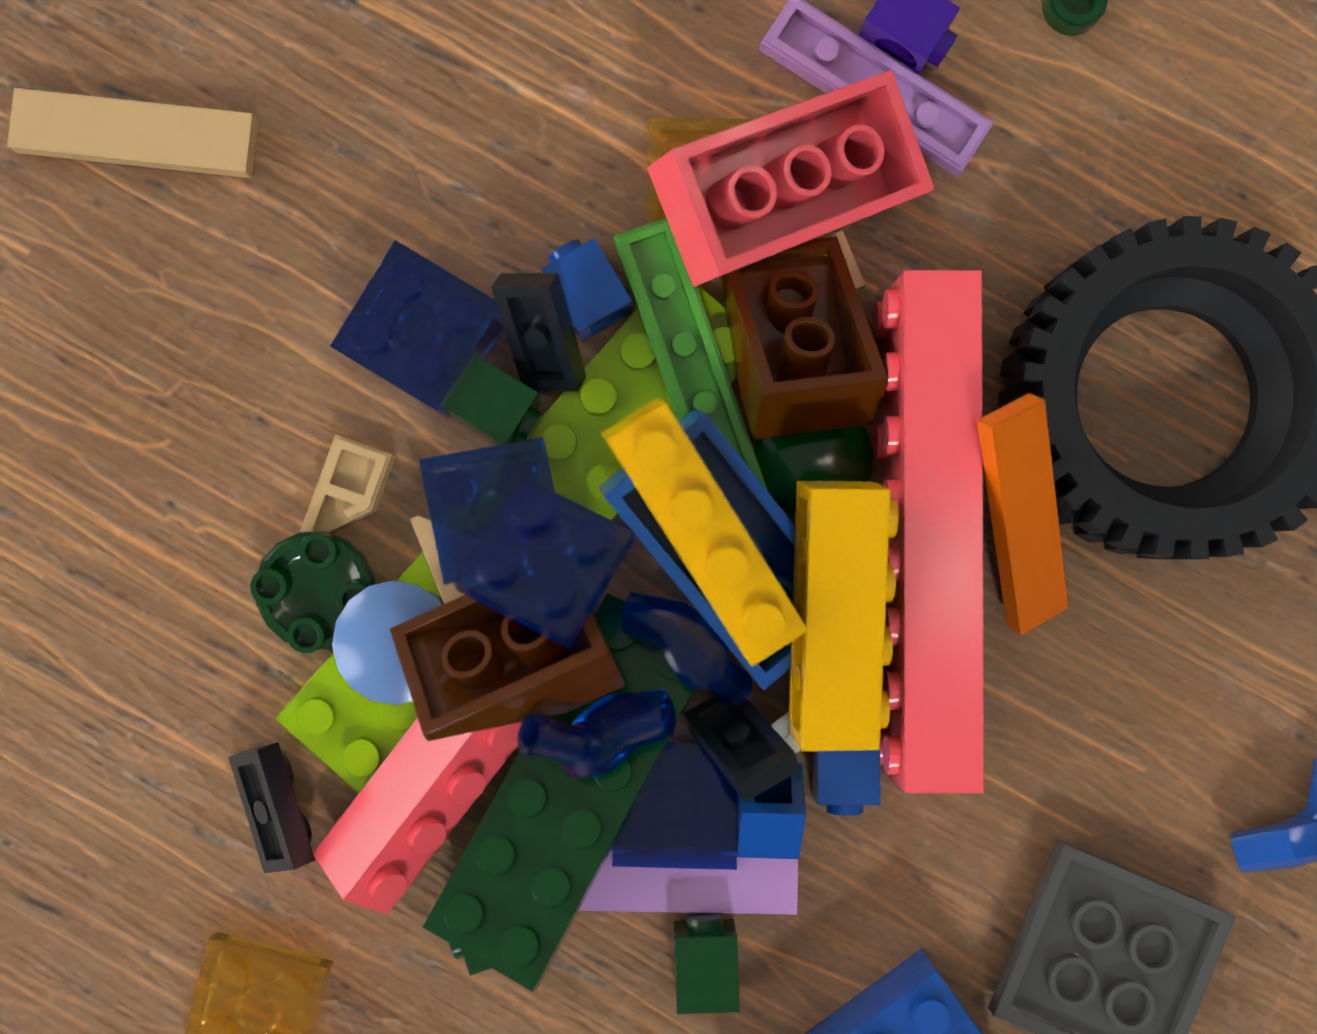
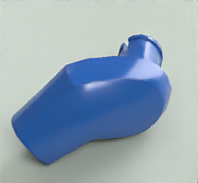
(1282, 843)

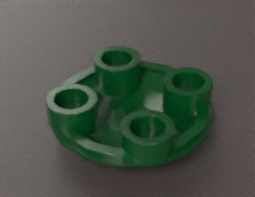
(813, 456)
(307, 586)

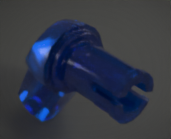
(688, 646)
(601, 734)

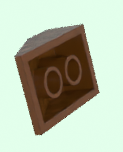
(802, 343)
(487, 671)

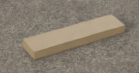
(132, 133)

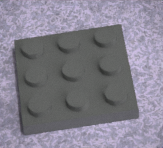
(1108, 952)

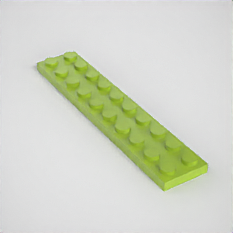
(358, 733)

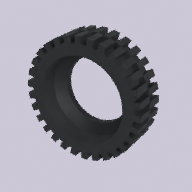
(1268, 321)

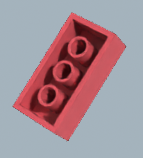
(790, 176)

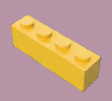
(704, 531)
(842, 601)

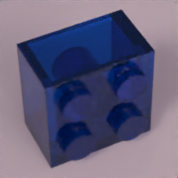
(418, 326)

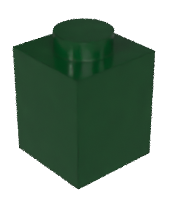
(494, 403)
(706, 964)

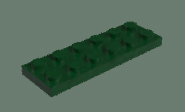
(549, 834)

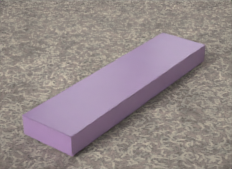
(836, 57)
(753, 888)

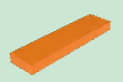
(1024, 512)

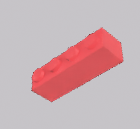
(409, 812)

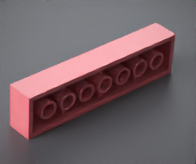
(936, 476)

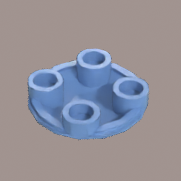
(364, 640)

